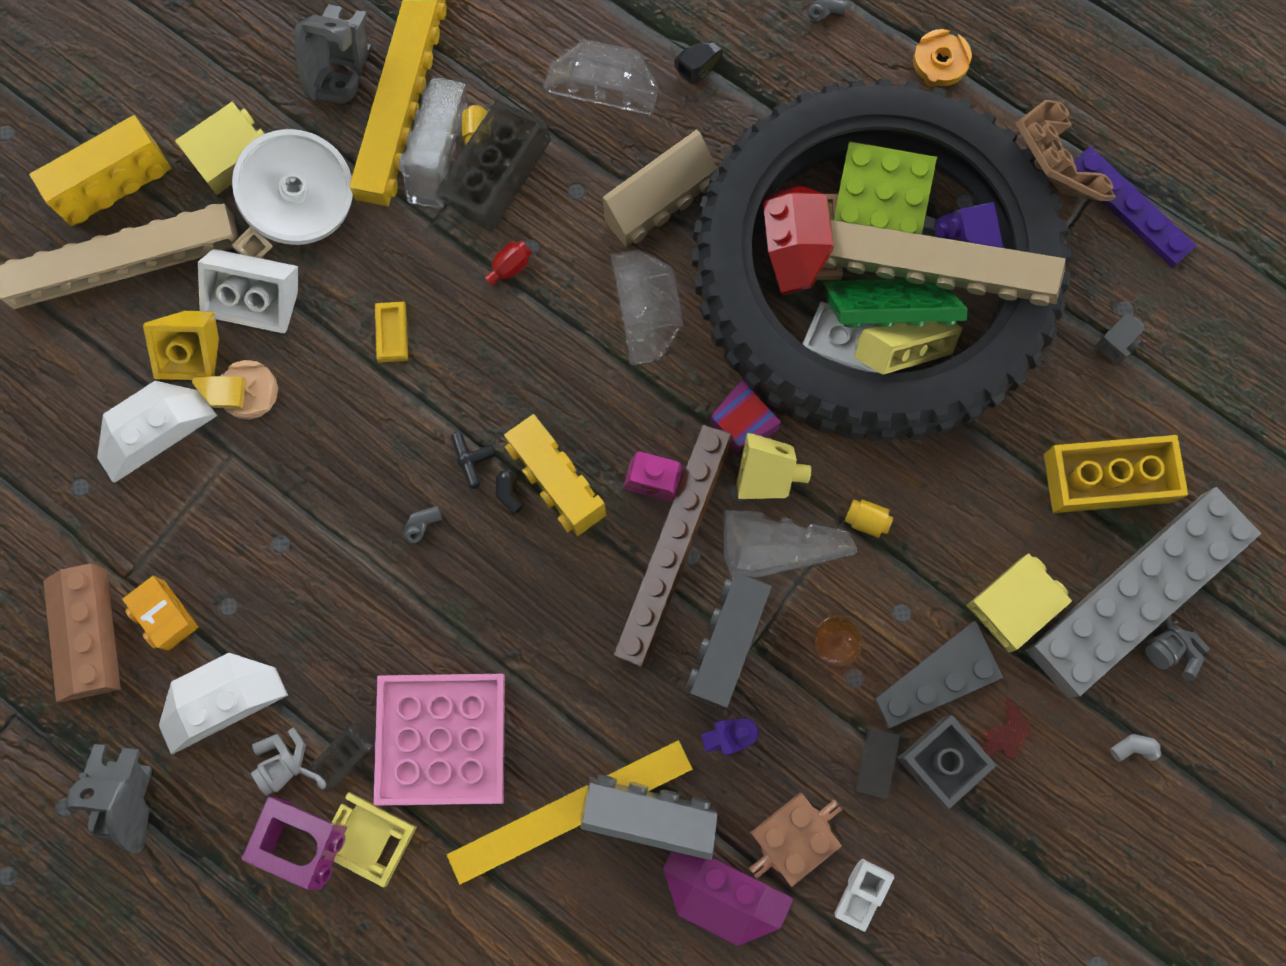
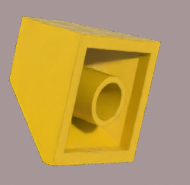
(183, 345)

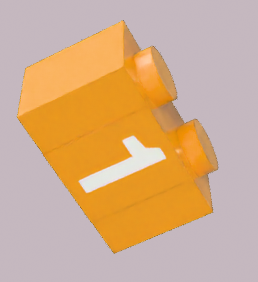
(159, 614)

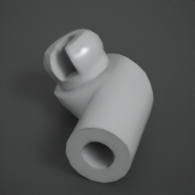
(1136, 744)

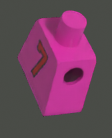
(654, 476)

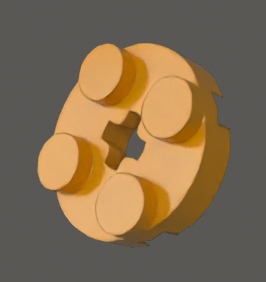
(942, 73)

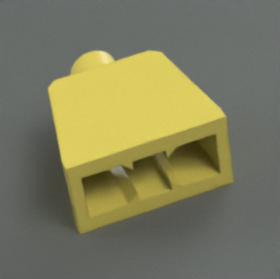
(768, 469)

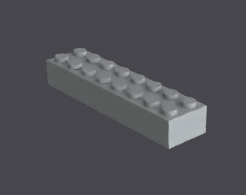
(1142, 593)

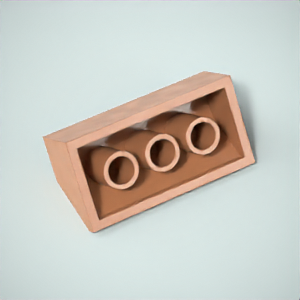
(81, 632)

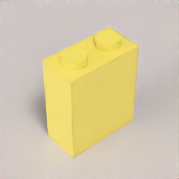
(218, 143)
(1020, 602)

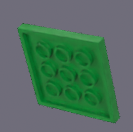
(891, 302)

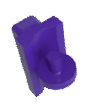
(730, 736)

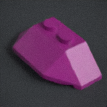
(724, 898)

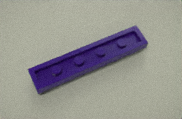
(1138, 212)

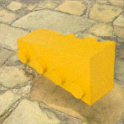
(555, 476)

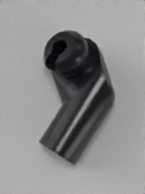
(504, 490)

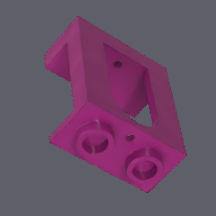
(268, 830)

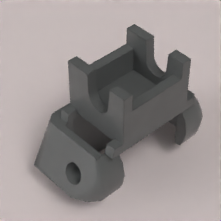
(328, 41)
(117, 798)

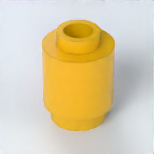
(471, 120)
(869, 518)

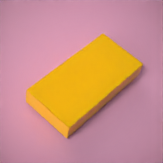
(391, 332)

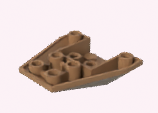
(1041, 132)

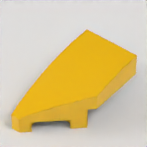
(222, 390)

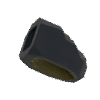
(698, 60)

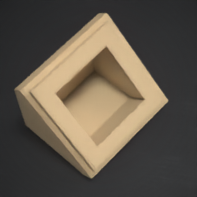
(252, 244)

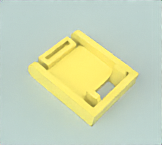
(367, 837)

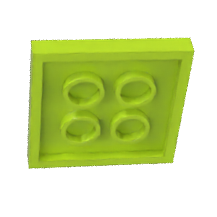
(885, 188)

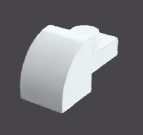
(864, 892)

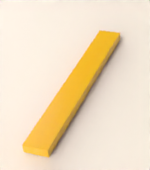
(559, 816)

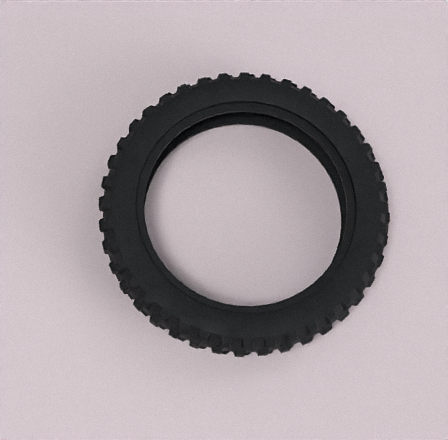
(821, 127)

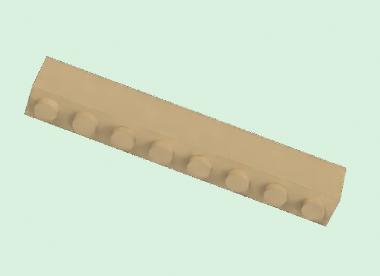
(116, 256)
(947, 263)

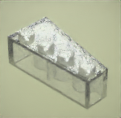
(433, 140)

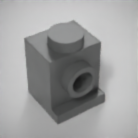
(1121, 339)

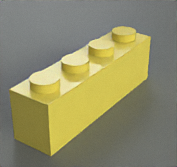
(905, 345)

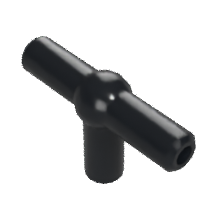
(467, 459)

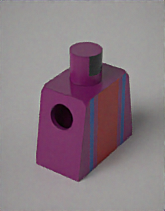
(743, 414)

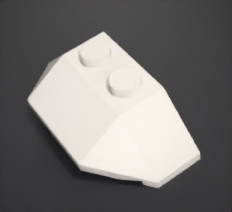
(149, 425)
(217, 698)

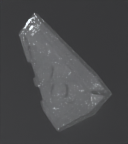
(768, 547)

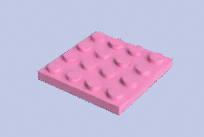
(439, 739)

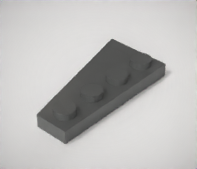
(945, 675)

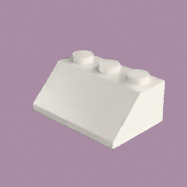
(247, 290)

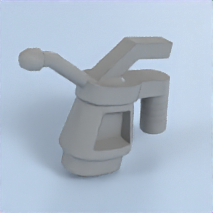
(278, 770)

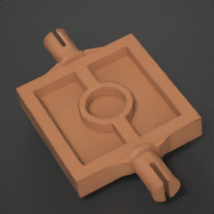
(795, 839)

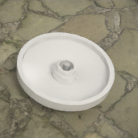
(292, 186)

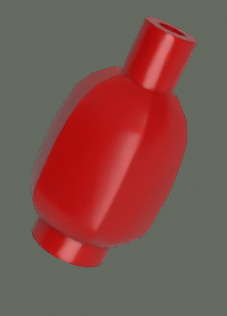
(509, 261)

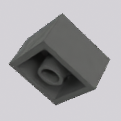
(947, 762)

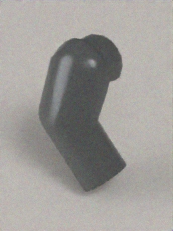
(822, 8)
(418, 523)

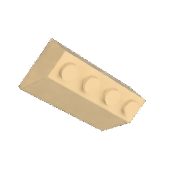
(659, 189)

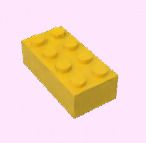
(101, 171)
(1115, 474)

